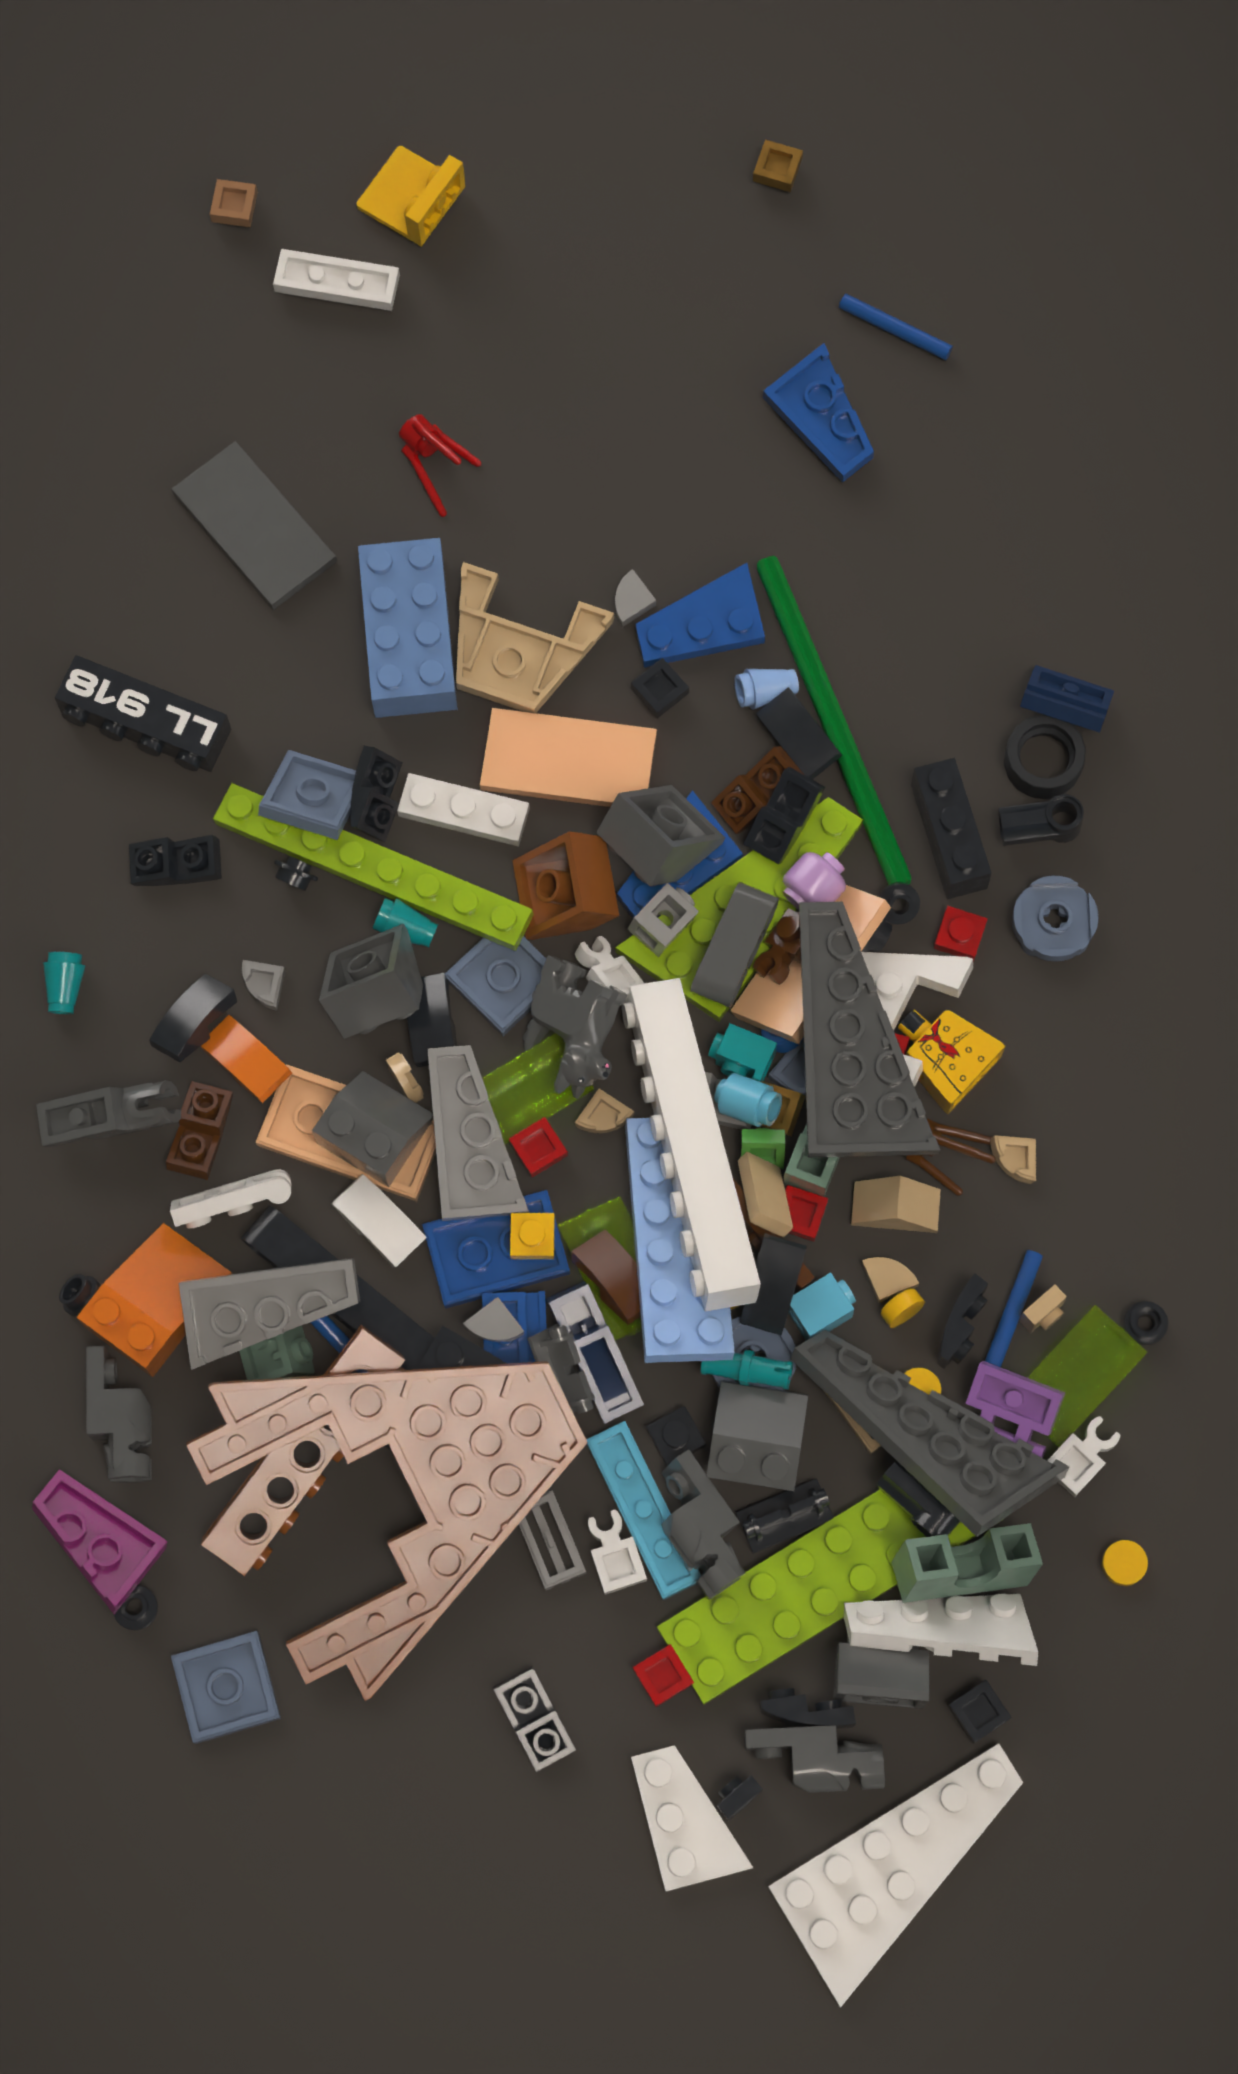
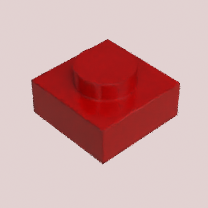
(960, 933)
(538, 1147)
(805, 1212)
(663, 1675)

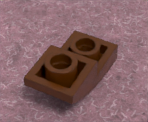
(749, 792)
(199, 1130)
(613, 1272)

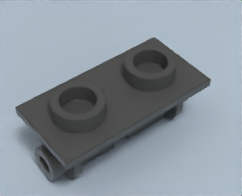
(559, 1350)

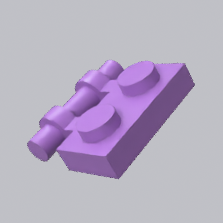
(1016, 1400)

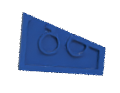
(819, 412)
(704, 622)
(636, 894)

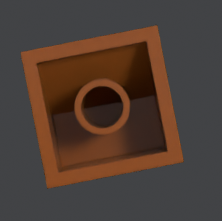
(566, 885)

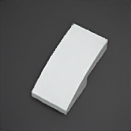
(378, 1220)

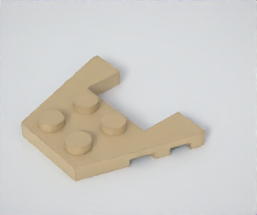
(512, 660)

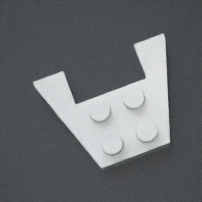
(899, 975)

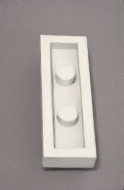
(336, 279)
(463, 809)

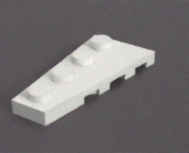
(972, 1624)

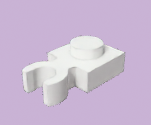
(605, 968)
(1083, 1457)
(617, 1559)

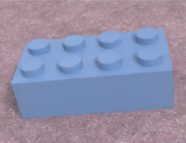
(407, 627)

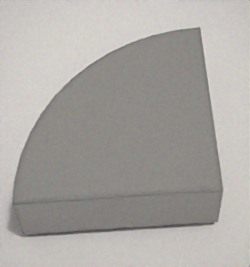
(632, 599)
(264, 982)
(494, 1323)

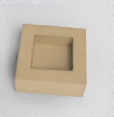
(1044, 1311)

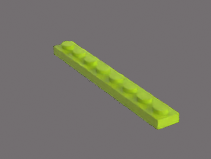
(381, 871)

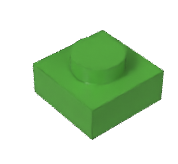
(764, 1143)

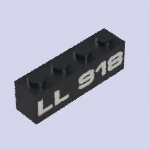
(142, 714)

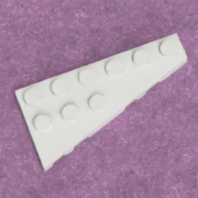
(874, 1882)

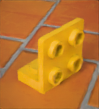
(412, 193)

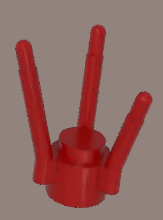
(424, 440)

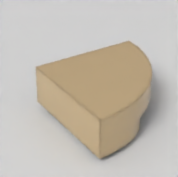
(401, 1073)
(603, 1114)
(1016, 1157)
(888, 1277)

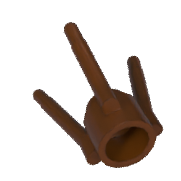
(939, 1130)

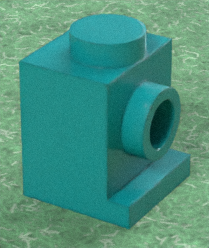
(743, 1053)

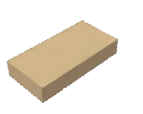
(765, 1194)

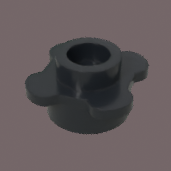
(295, 872)

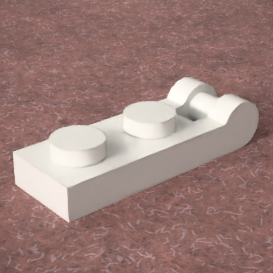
(232, 1197)

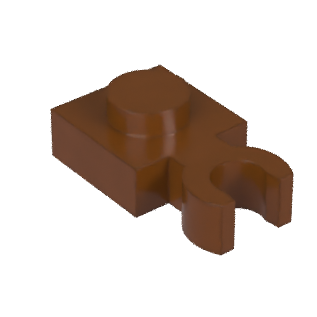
(784, 948)

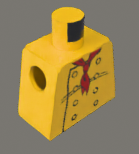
(952, 1055)

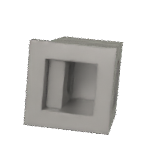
(651, 930)

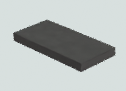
(254, 525)

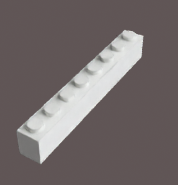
(691, 1145)

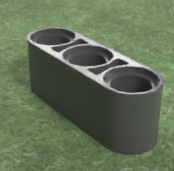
(734, 944)

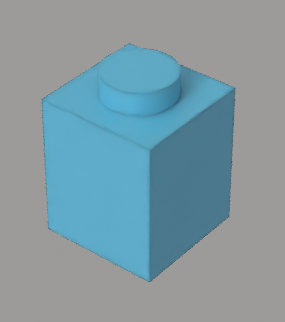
(822, 1306)

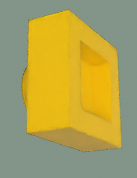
(532, 1236)

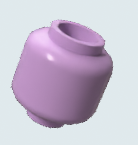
(814, 879)

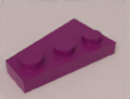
(98, 1538)

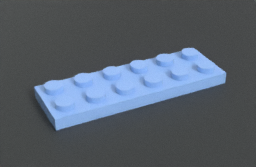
(671, 1317)

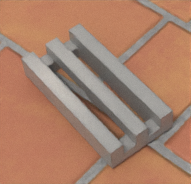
(563, 1574)

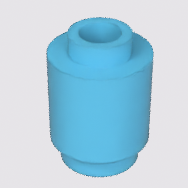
(748, 1100)

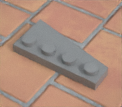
(470, 1150)
(254, 1306)

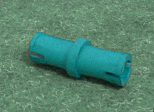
(751, 1369)

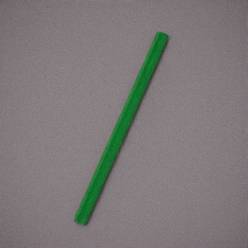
(833, 721)

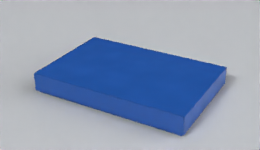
(476, 1258)

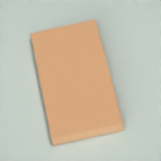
(565, 757)
(780, 1006)
(295, 1112)

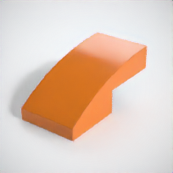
(246, 1059)

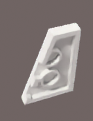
(683, 1823)

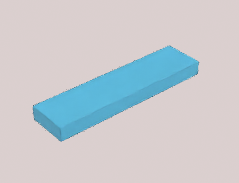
(640, 1507)

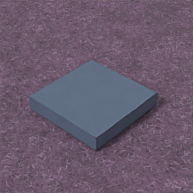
(309, 795)
(498, 981)
(225, 1687)

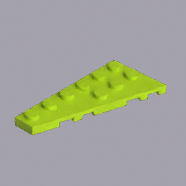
(827, 830)

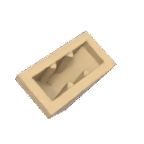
(896, 1204)

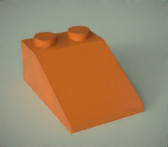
(141, 1301)

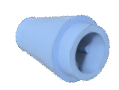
(761, 686)

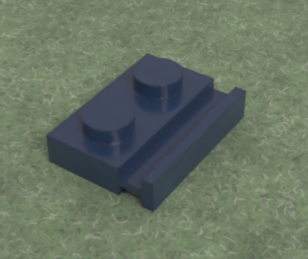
(1067, 698)

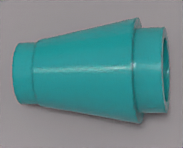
(396, 913)
(63, 981)

